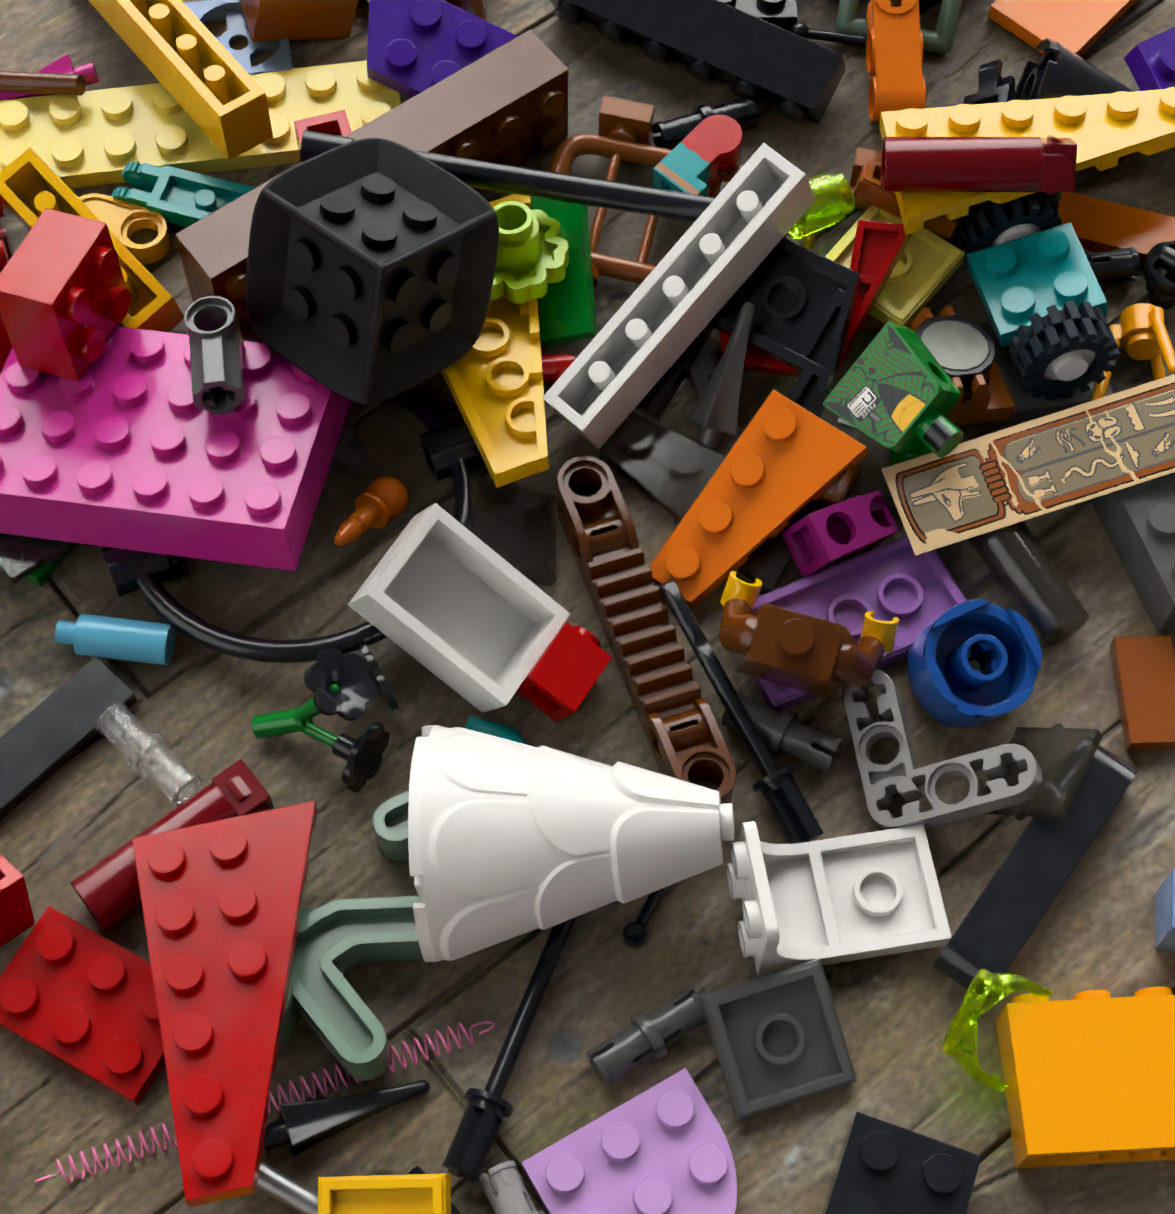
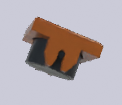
(968, 359)

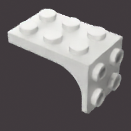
(835, 897)

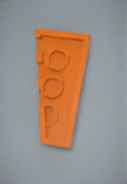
(761, 484)

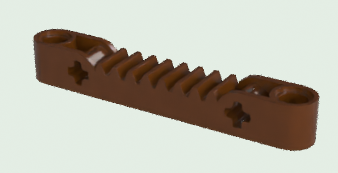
(638, 628)

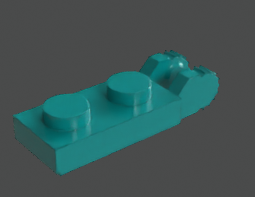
(176, 193)

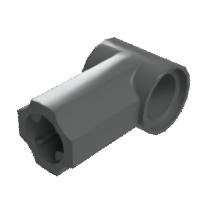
(215, 355)

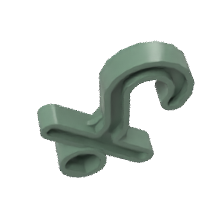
(342, 937)

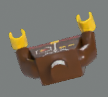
(799, 647)

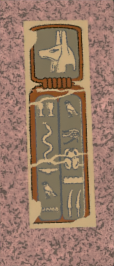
(1036, 466)

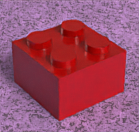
(62, 294)

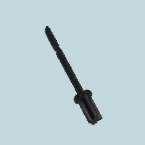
(777, 785)
(486, 1106)

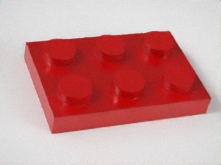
(85, 1005)

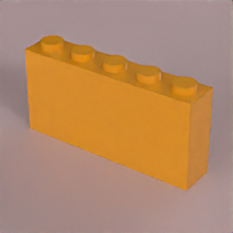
(1090, 1077)

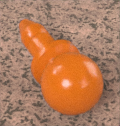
(382, 501)

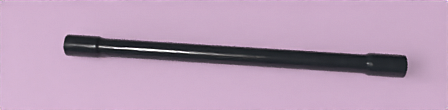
(544, 183)

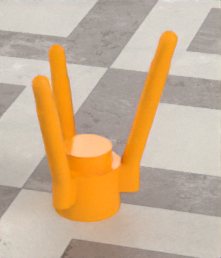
(1143, 338)

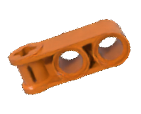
(894, 57)

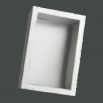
(459, 609)

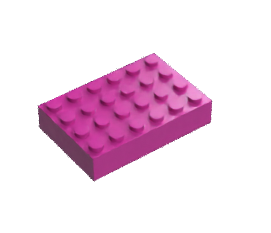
(147, 471)

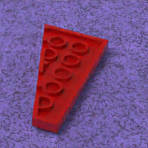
(221, 959)

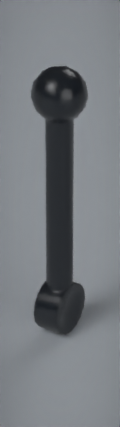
(802, 30)
(635, 933)

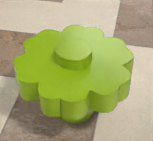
(528, 253)

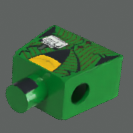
(899, 394)

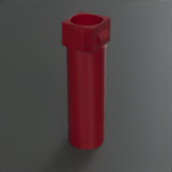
(978, 164)
(112, 885)

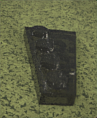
(674, 473)

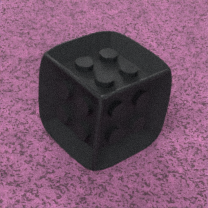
(370, 268)

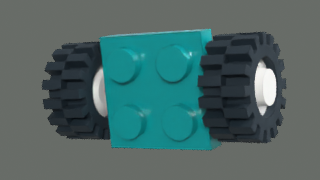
(1039, 294)

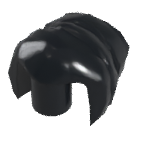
(1160, 274)

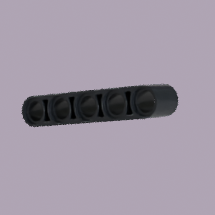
(1034, 875)

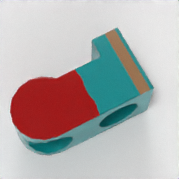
(701, 157)

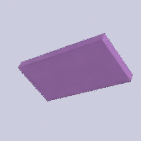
(880, 581)

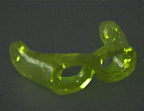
(961, 1036)

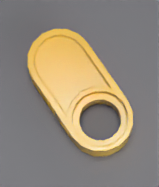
(125, 219)

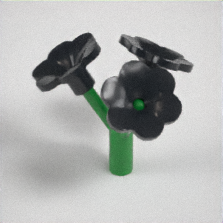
(343, 688)

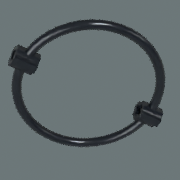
(448, 453)

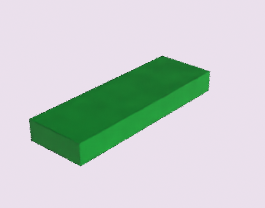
(569, 305)

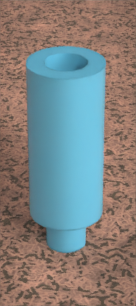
(118, 638)

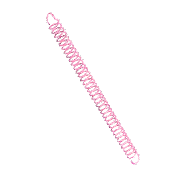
(279, 1089)

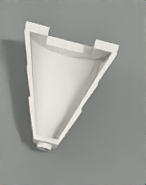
(540, 836)

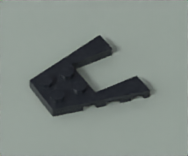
(798, 319)

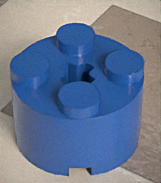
(971, 631)

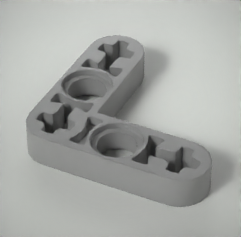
(905, 777)

